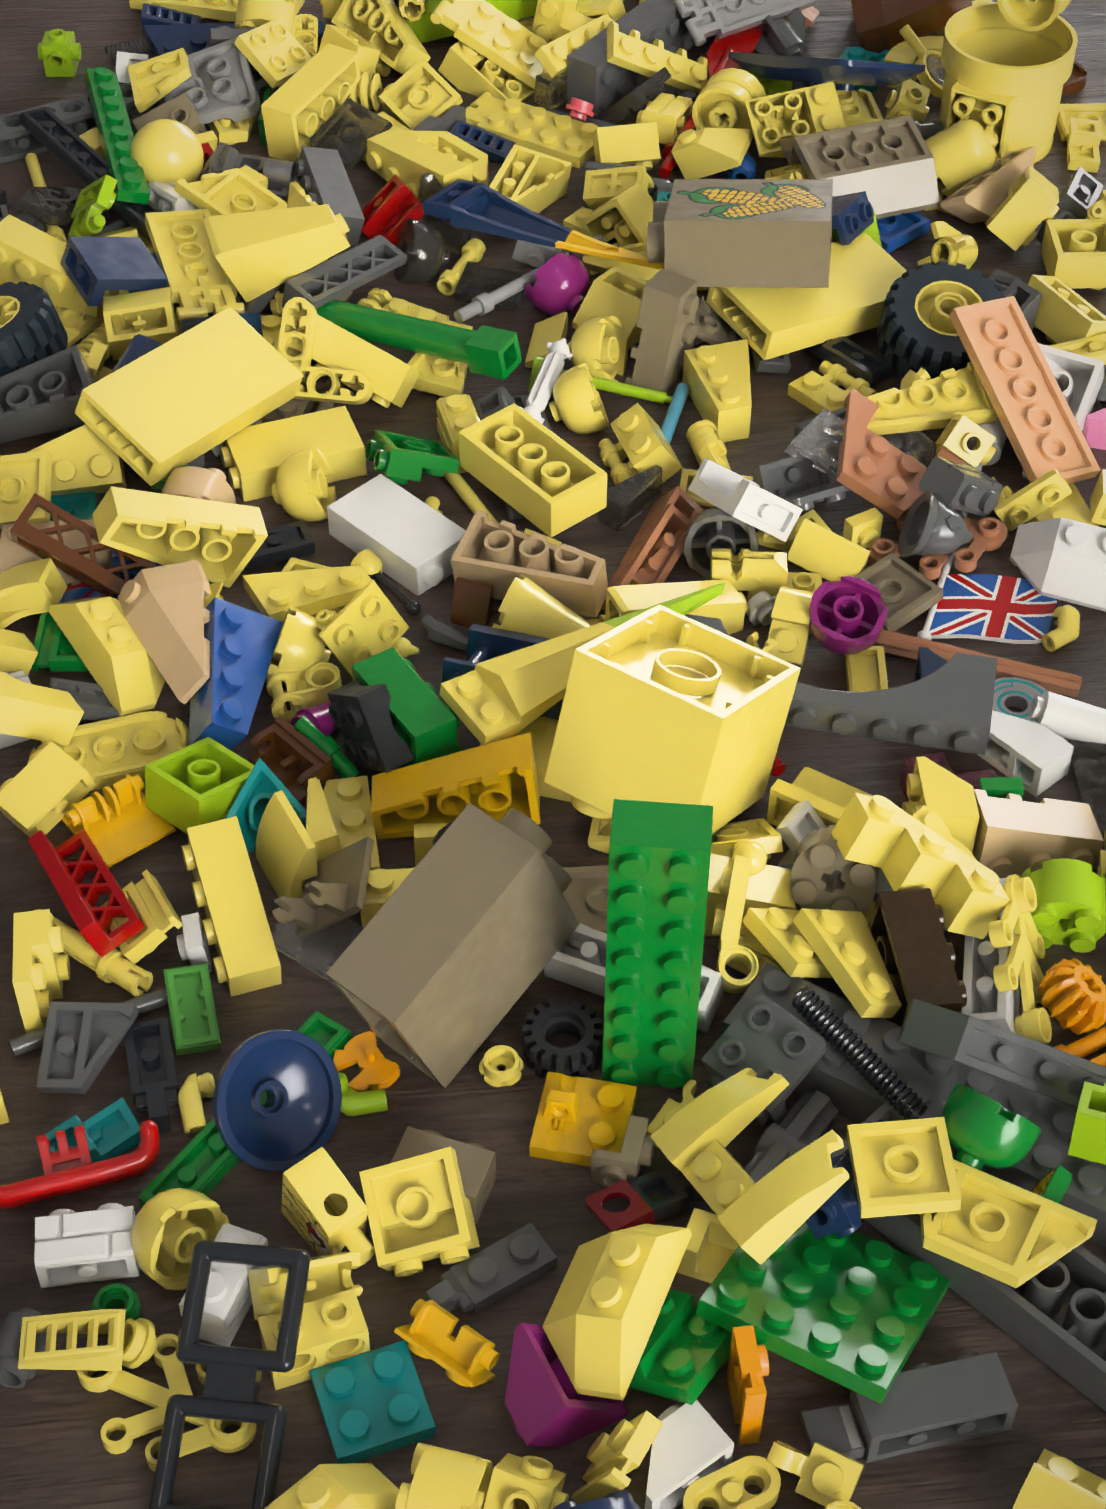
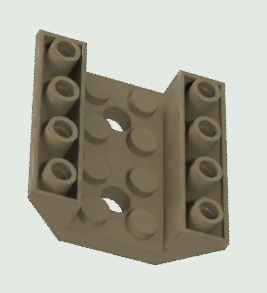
(894, 178)

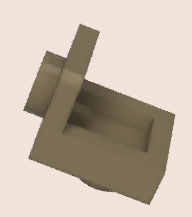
(637, 1150)

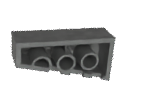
(43, 395)

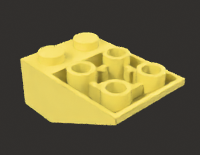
(477, 74)
(793, 115)

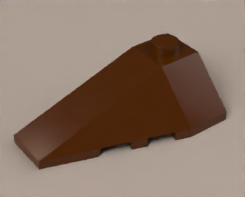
(881, 20)

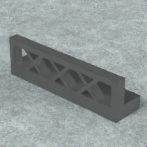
(345, 272)

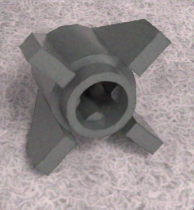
(784, 36)

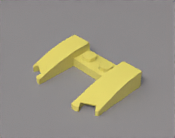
(758, 1213)

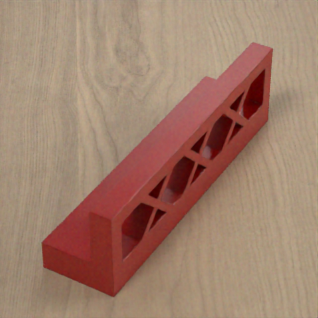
(67, 880)

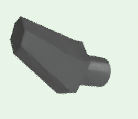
(444, 633)

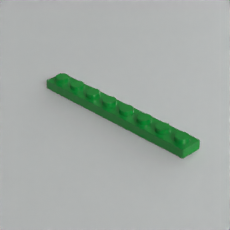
(116, 135)

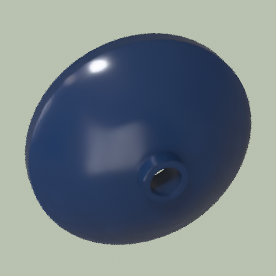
(299, 1106)

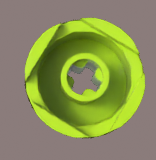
(1069, 903)

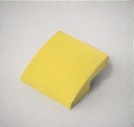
(285, 848)

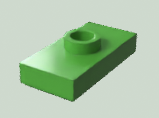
(192, 1009)

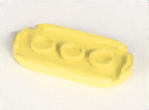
(124, 745)

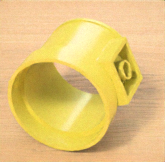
(1005, 76)

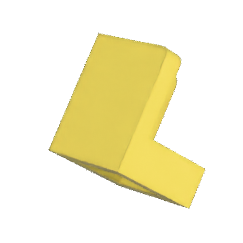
(708, 1247)

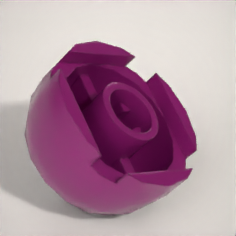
(560, 285)
(847, 615)

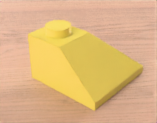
(710, 150)

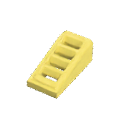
(320, 821)
(85, 1322)

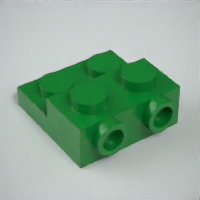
(405, 456)
(681, 1351)

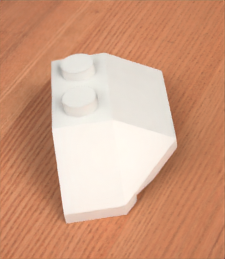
(1063, 560)

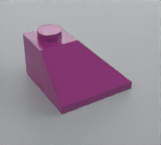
(544, 1399)

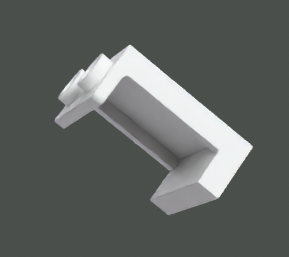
(745, 500)

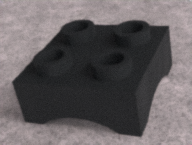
(367, 727)

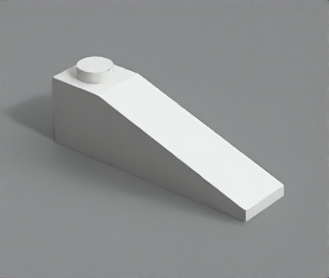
(1077, 378)

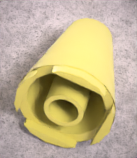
(536, 612)

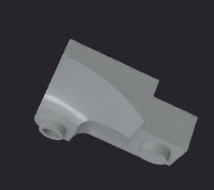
(220, 84)

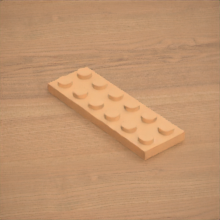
(1023, 390)

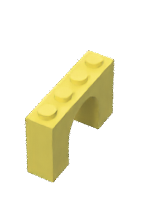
(29, 708)

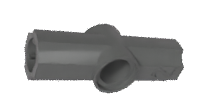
(804, 1124)

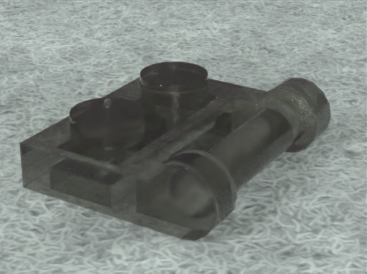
(482, 279)

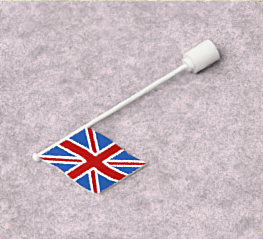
(988, 604)

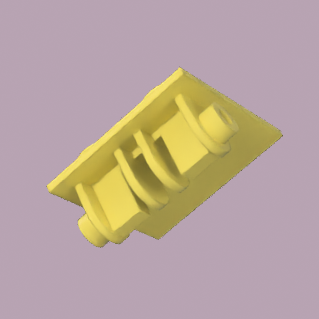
(362, 627)

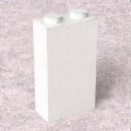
(398, 528)

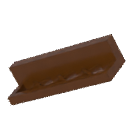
(71, 560)

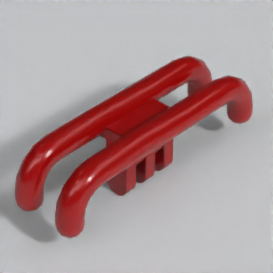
(72, 1168)

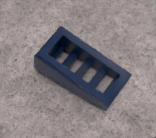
(160, 15)
(487, 142)

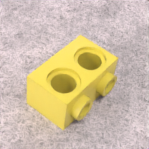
(328, 1333)

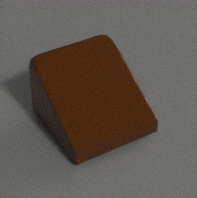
(471, 603)

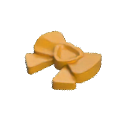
(374, 1069)

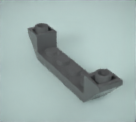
(998, 1052)

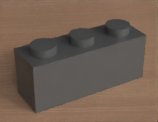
(937, 1406)

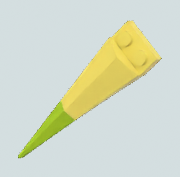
(522, 685)

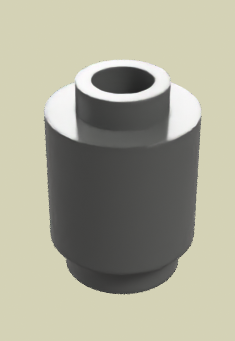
(9, 1349)

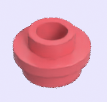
(580, 109)

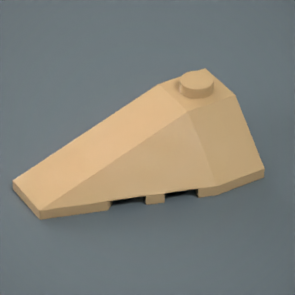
(169, 619)

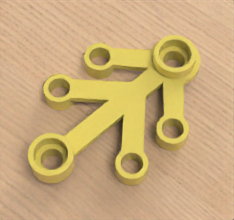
(1022, 958)
(206, 1435)

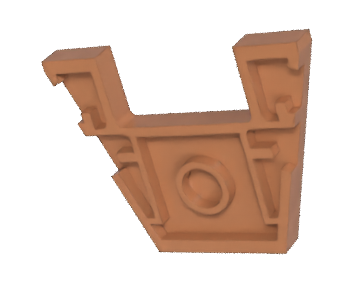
(874, 465)

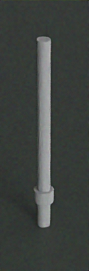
(485, 301)

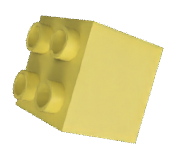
(670, 718)

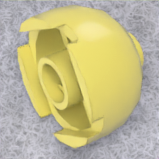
(600, 347)
(578, 402)
(303, 486)
(297, 644)
(168, 1231)

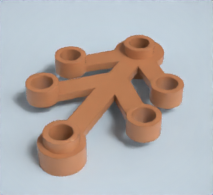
(987, 536)

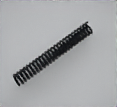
(858, 1062)

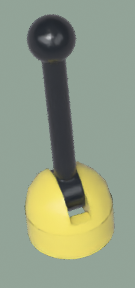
(373, 566)

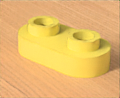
(727, 1486)

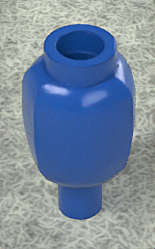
(746, 170)

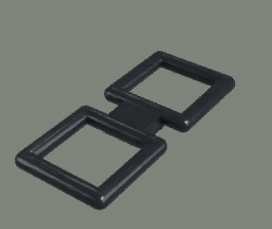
(232, 1371)

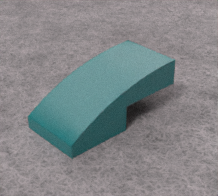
(106, 1132)

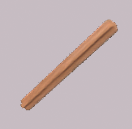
(1050, 679)

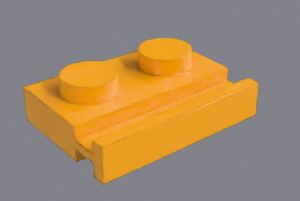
(746, 1383)

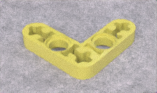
(303, 361)

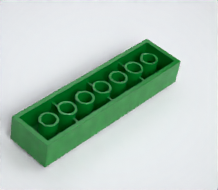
(655, 940)

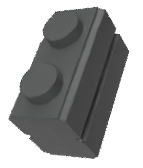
(961, 486)

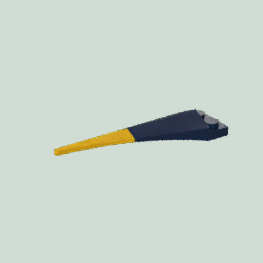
(487, 211)

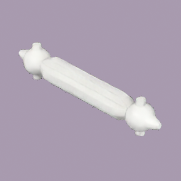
(546, 378)

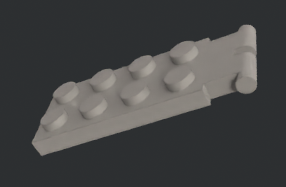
(732, 16)

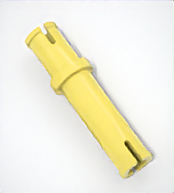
(110, 968)

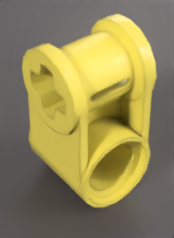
(304, 688)

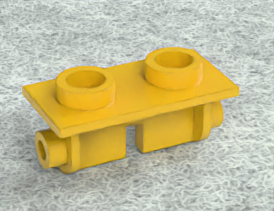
(465, 1358)

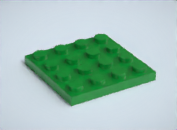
(831, 1305)

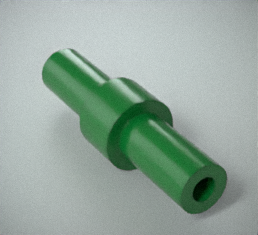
(329, 746)

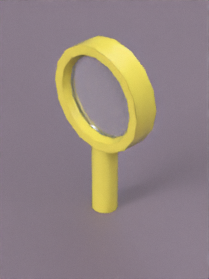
(934, 72)

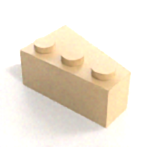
(1025, 833)

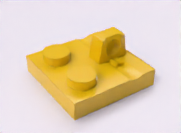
(580, 1117)

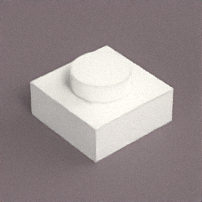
(192, 942)

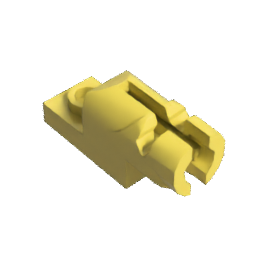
(759, 572)

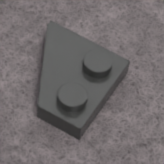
(80, 1042)

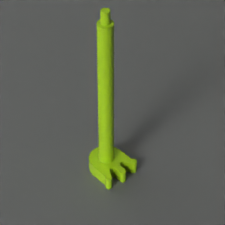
(612, 386)

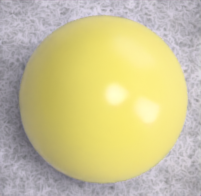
(168, 152)

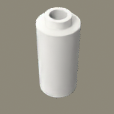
(1069, 717)

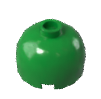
(986, 1130)

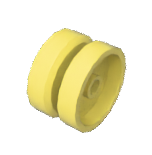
(1032, 14)
(724, 98)

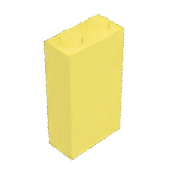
(261, 448)

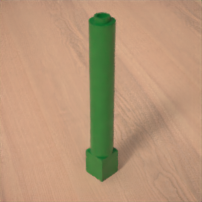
(486, 351)

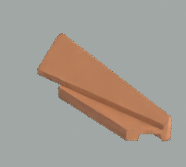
(657, 541)

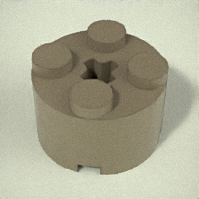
(815, 886)

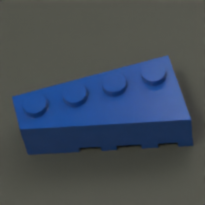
(239, 662)

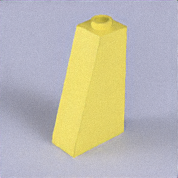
(728, 606)

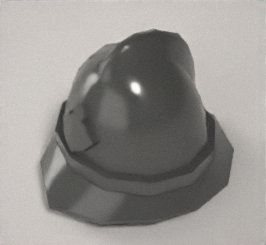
(932, 528)

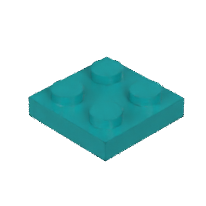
(372, 1403)

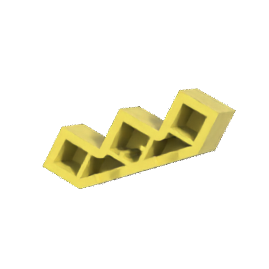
(918, 858)

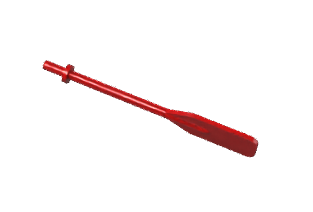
(717, 60)

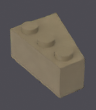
(667, 330)

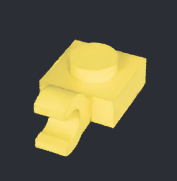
(823, 1474)

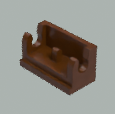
(292, 758)

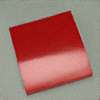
(390, 209)

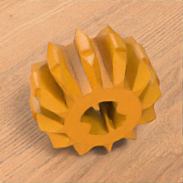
(1074, 996)

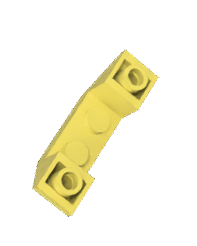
(450, 143)

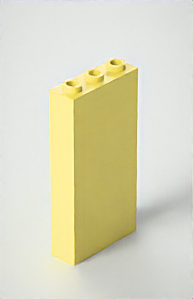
(797, 318)
(188, 395)

